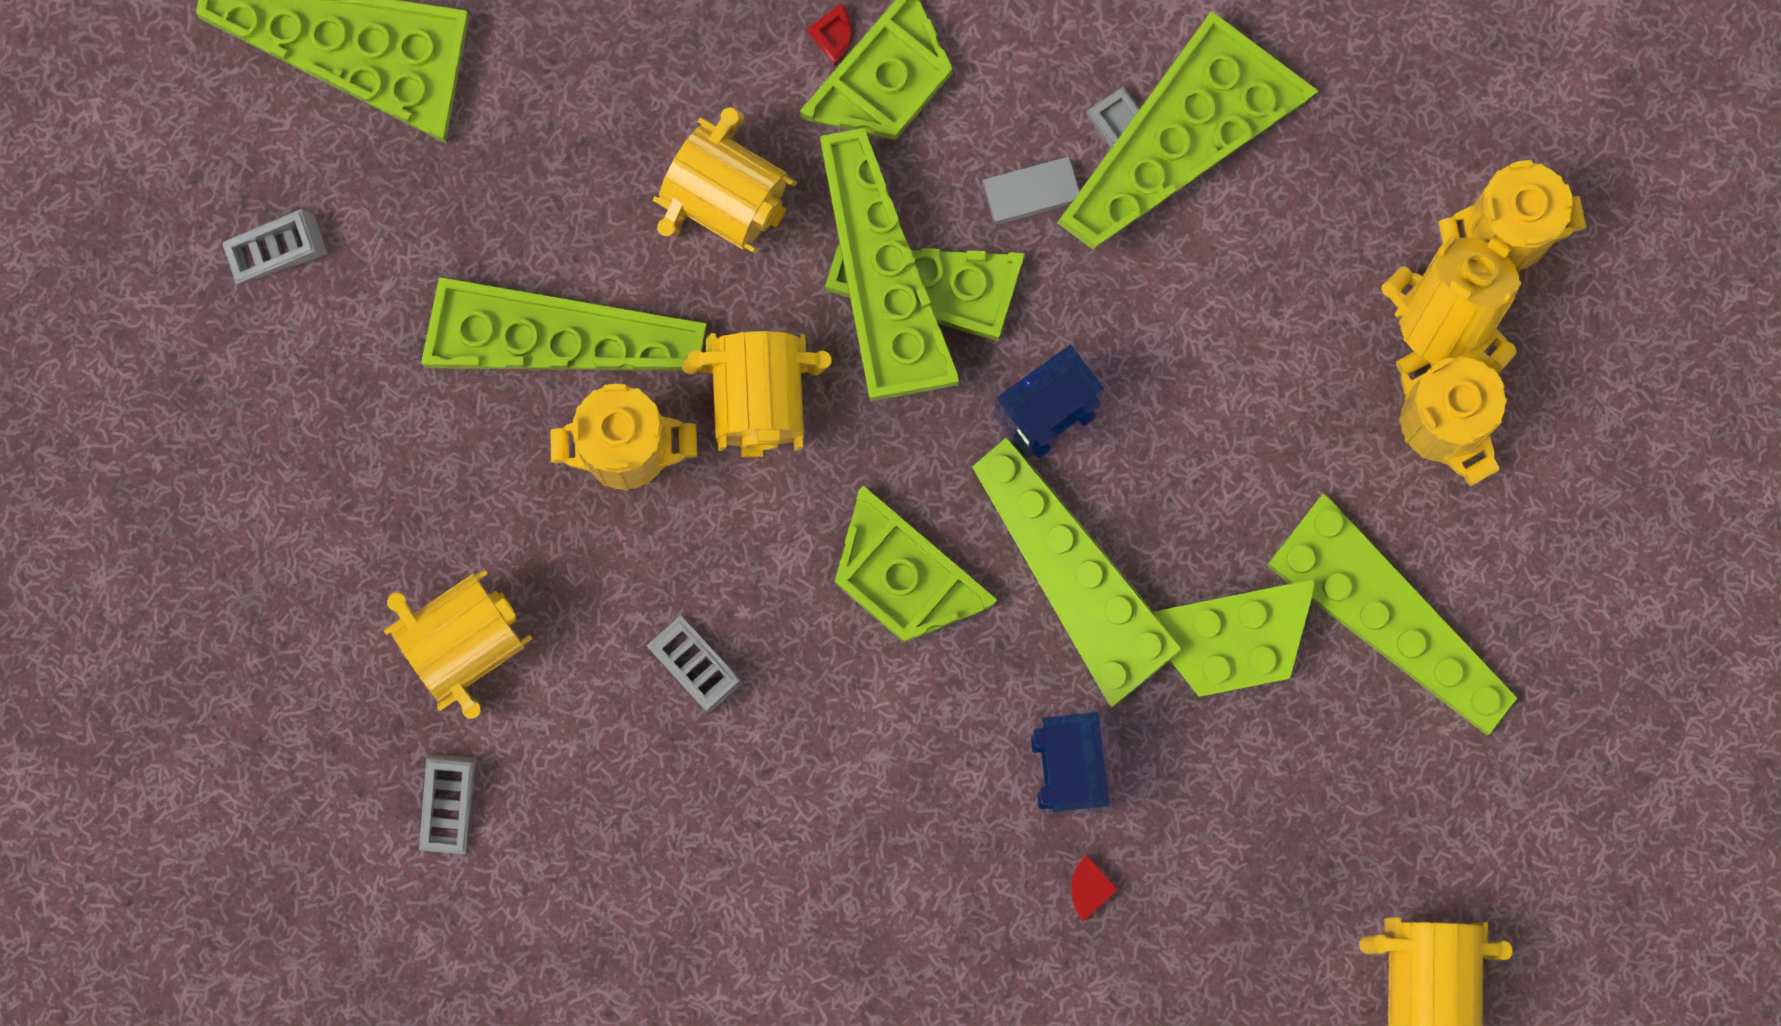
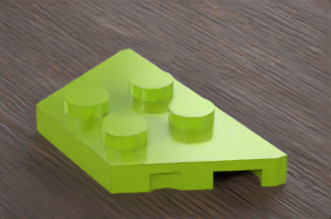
(884, 76)
(903, 575)
(1239, 637)

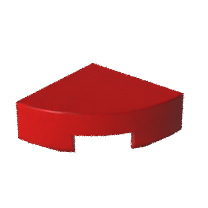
(832, 33)
(1089, 888)

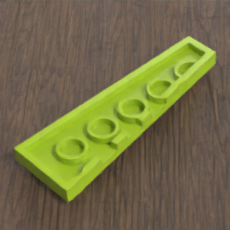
(890, 306)
(523, 330)
(1093, 599)
(1388, 614)

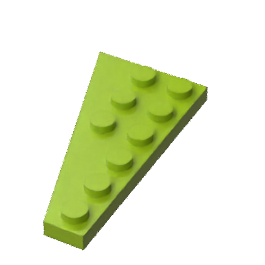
(378, 51)
(1198, 114)

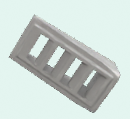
(312, 247)
(717, 693)
(447, 763)

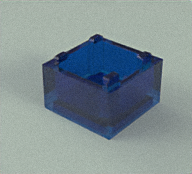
(1048, 402)
(1071, 765)

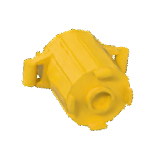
(722, 185)
(1523, 209)
(1458, 302)
(757, 387)
(1452, 412)
(622, 438)
(456, 639)
(1435, 971)

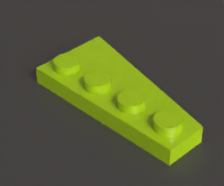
(964, 288)

